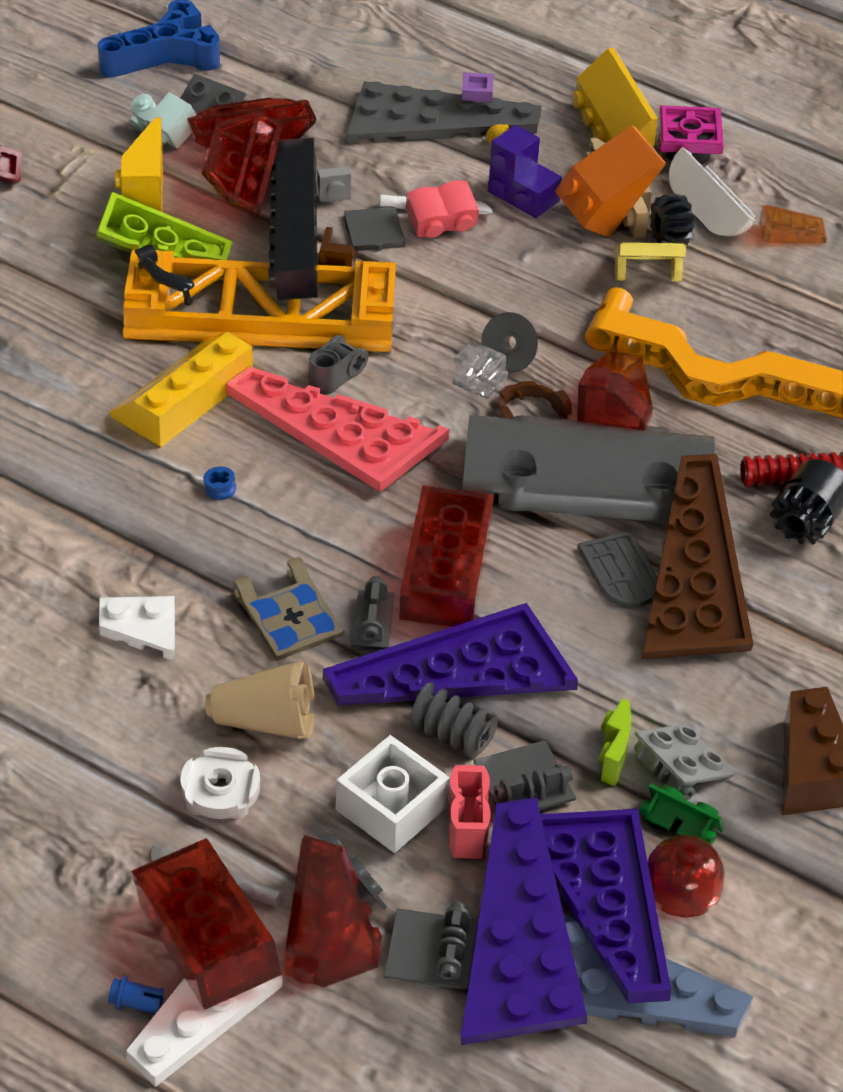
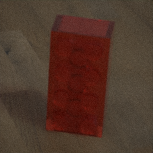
(446, 556)
(206, 923)

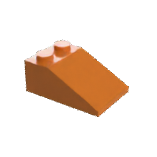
(610, 181)

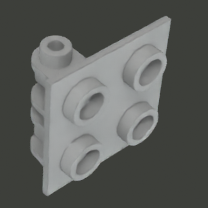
(679, 757)

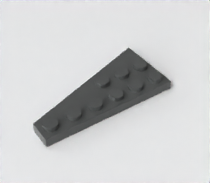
(431, 114)

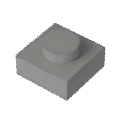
(334, 184)

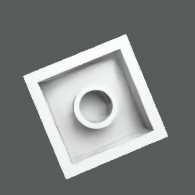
(392, 793)

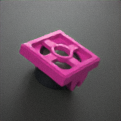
(692, 128)

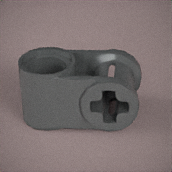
(335, 364)

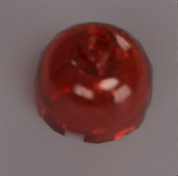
(686, 875)

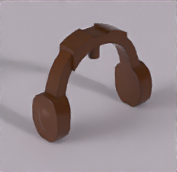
(558, 399)

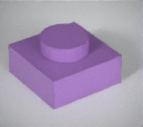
(477, 87)

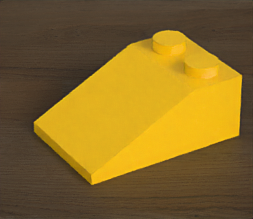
(143, 168)

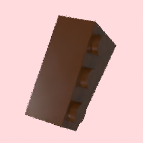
(812, 753)

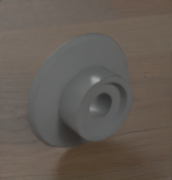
(497, 337)

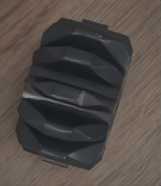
(672, 219)

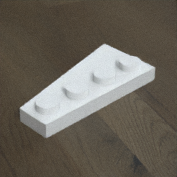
(185, 1028)

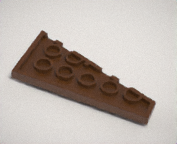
(698, 584)

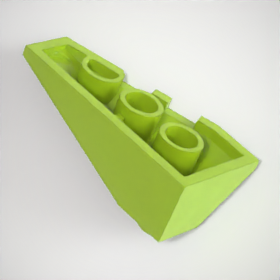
(133, 225)

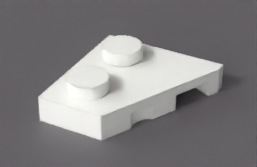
(140, 622)

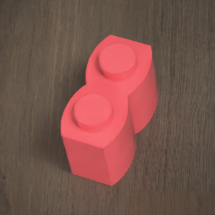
(442, 209)
(469, 812)

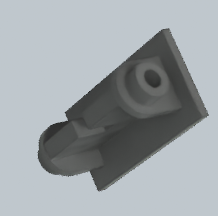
(373, 615)

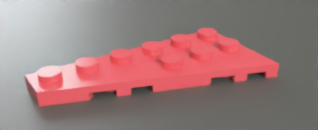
(339, 428)

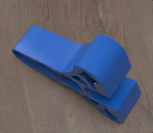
(174, 39)

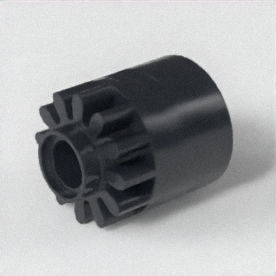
(809, 501)

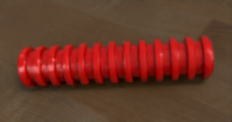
(779, 468)

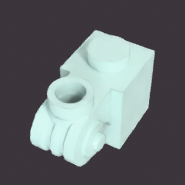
(172, 113)

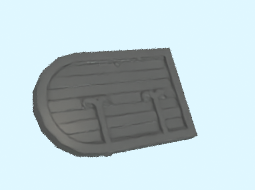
(620, 569)

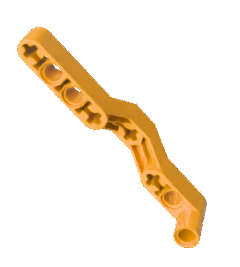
(706, 378)

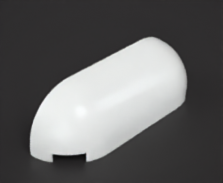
(709, 196)

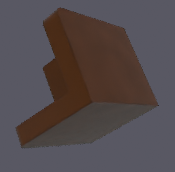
(336, 254)

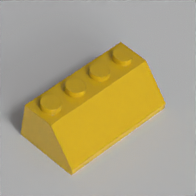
(612, 100)
(185, 389)

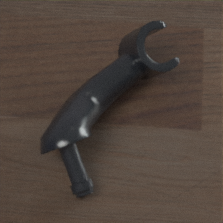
(148, 259)

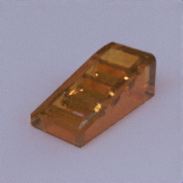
(788, 226)

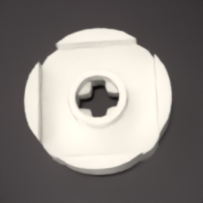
(220, 802)

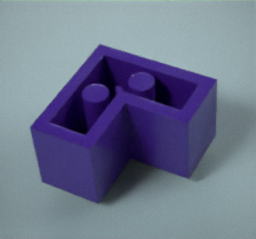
(518, 176)

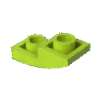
(616, 739)

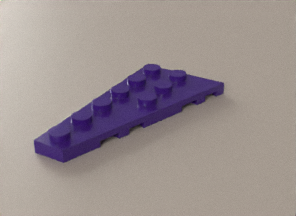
(609, 890)
(522, 950)

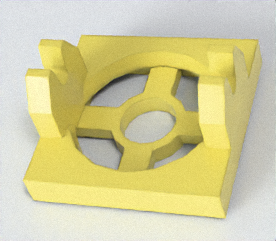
(649, 251)

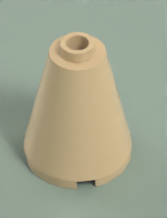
(266, 701)

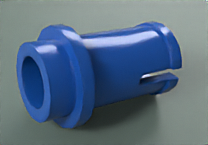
(135, 995)

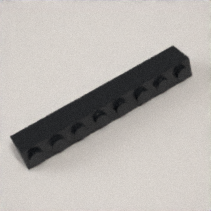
(294, 220)

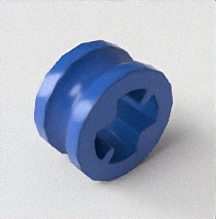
(219, 490)

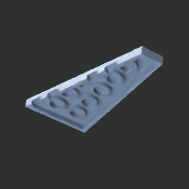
(695, 1001)

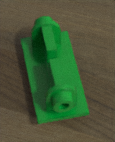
(669, 805)

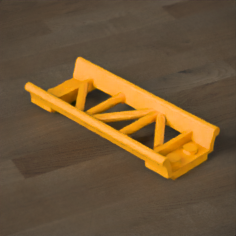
(150, 316)

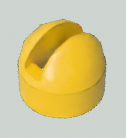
(495, 131)

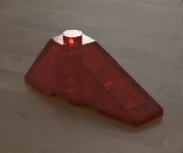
(615, 392)
(328, 921)

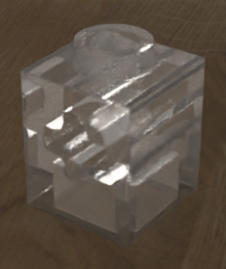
(479, 370)

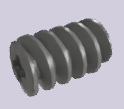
(450, 723)

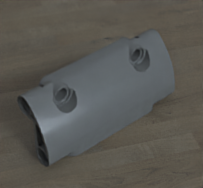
(577, 466)

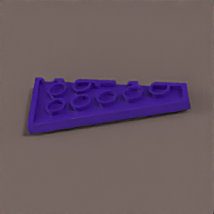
(473, 659)

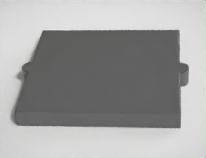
(374, 228)

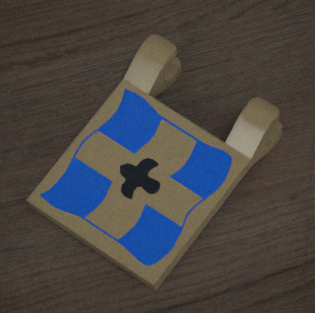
(291, 616)

